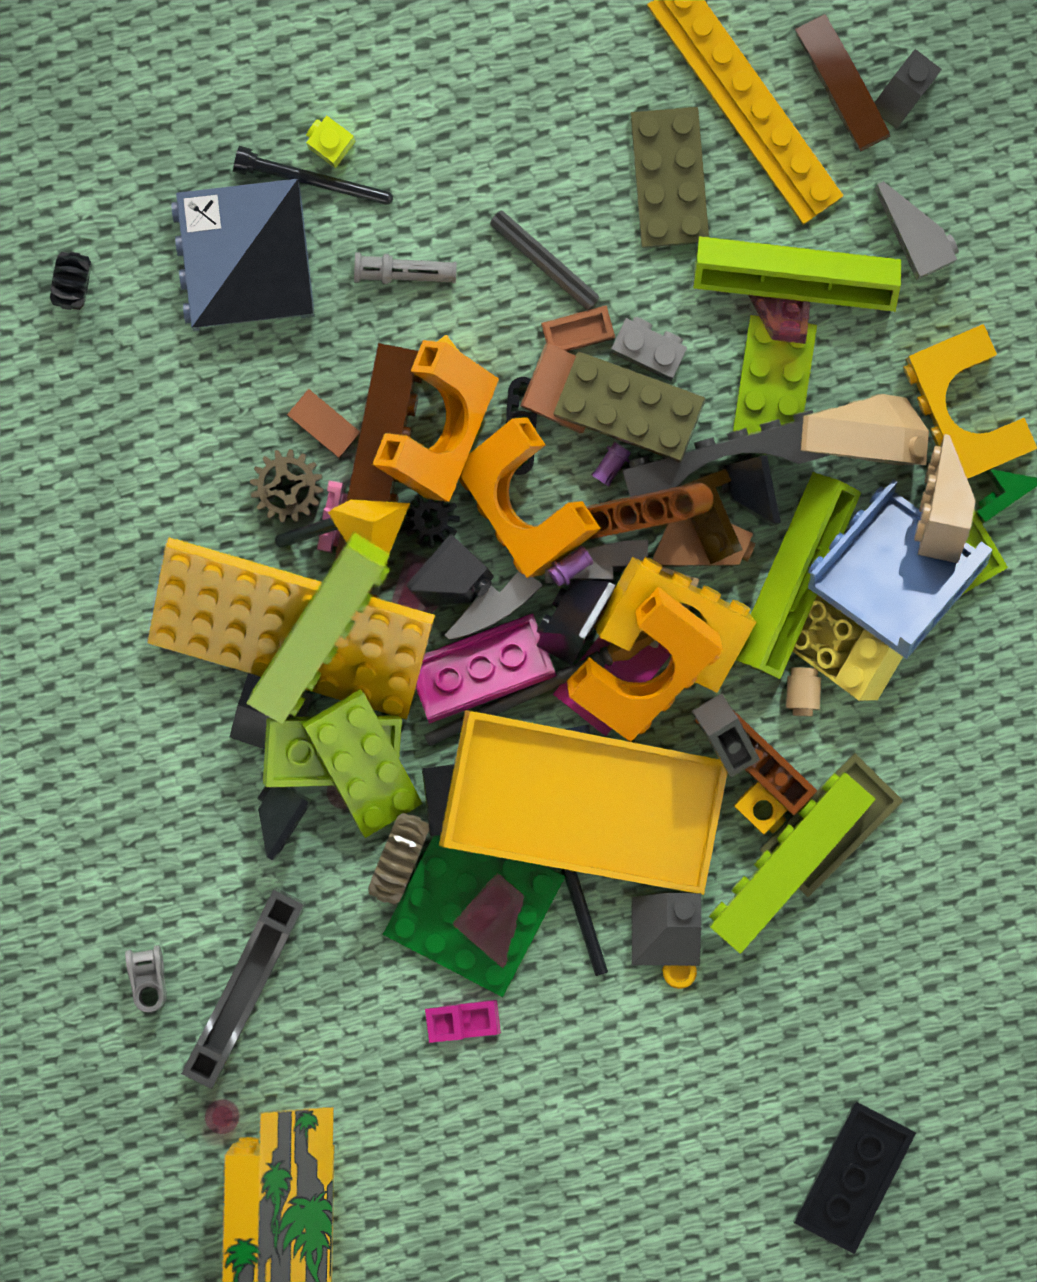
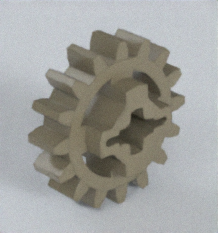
(282, 471)

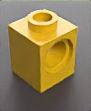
(750, 798)

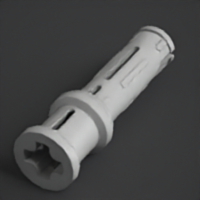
(445, 273)

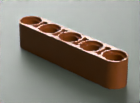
(650, 510)

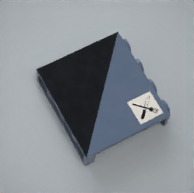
(243, 253)

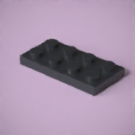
(854, 1177)

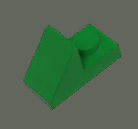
(1012, 488)

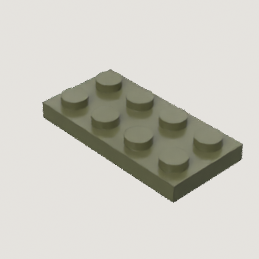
(669, 176)
(629, 407)
(881, 808)

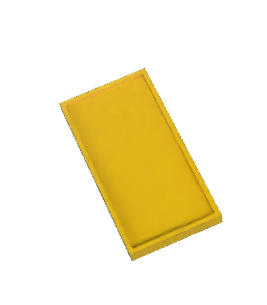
(583, 803)

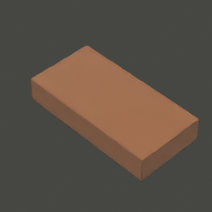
(579, 329)
(324, 423)

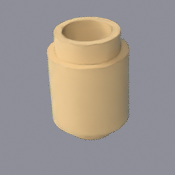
(803, 691)

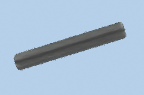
(544, 260)

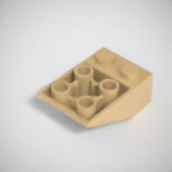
(945, 506)

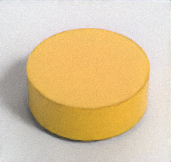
(679, 976)

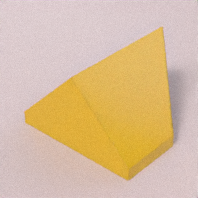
(371, 520)

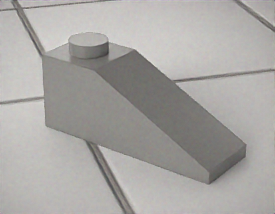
(919, 236)

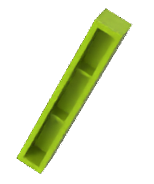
(797, 274)
(785, 594)
(318, 629)
(791, 862)

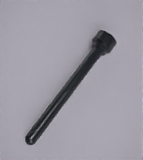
(249, 162)

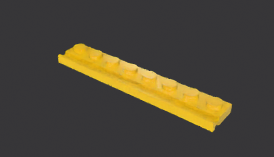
(748, 105)

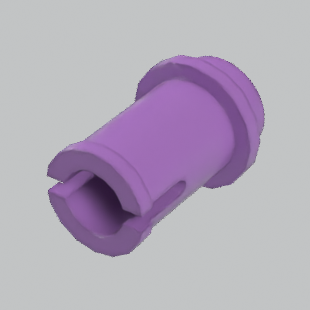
(611, 463)
(570, 566)

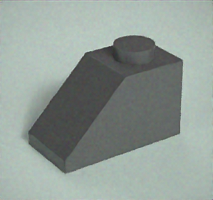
(906, 88)
(726, 735)

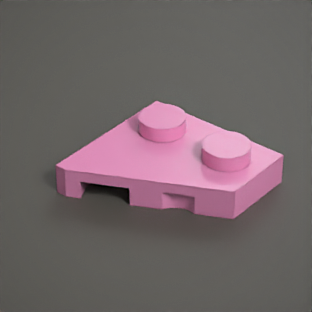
(335, 498)

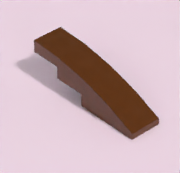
(842, 83)

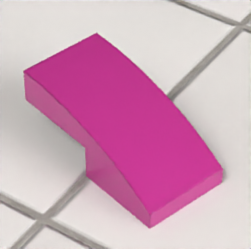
(462, 1021)

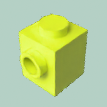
(329, 140)

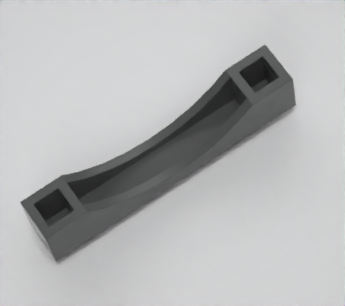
(772, 439)
(243, 988)

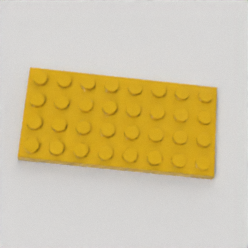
(244, 611)

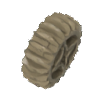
(398, 858)

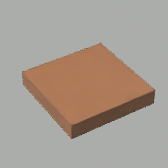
(548, 384)

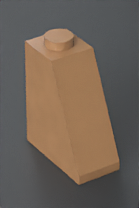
(682, 547)

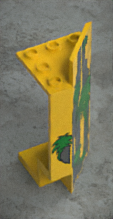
(281, 1200)

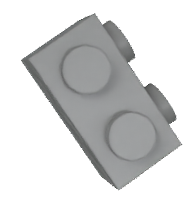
(649, 349)

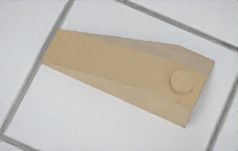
(869, 430)

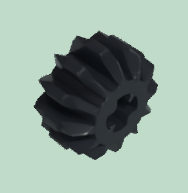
(70, 280)
(420, 522)

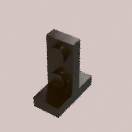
(714, 525)

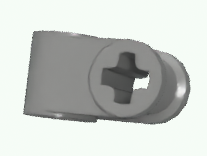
(146, 976)

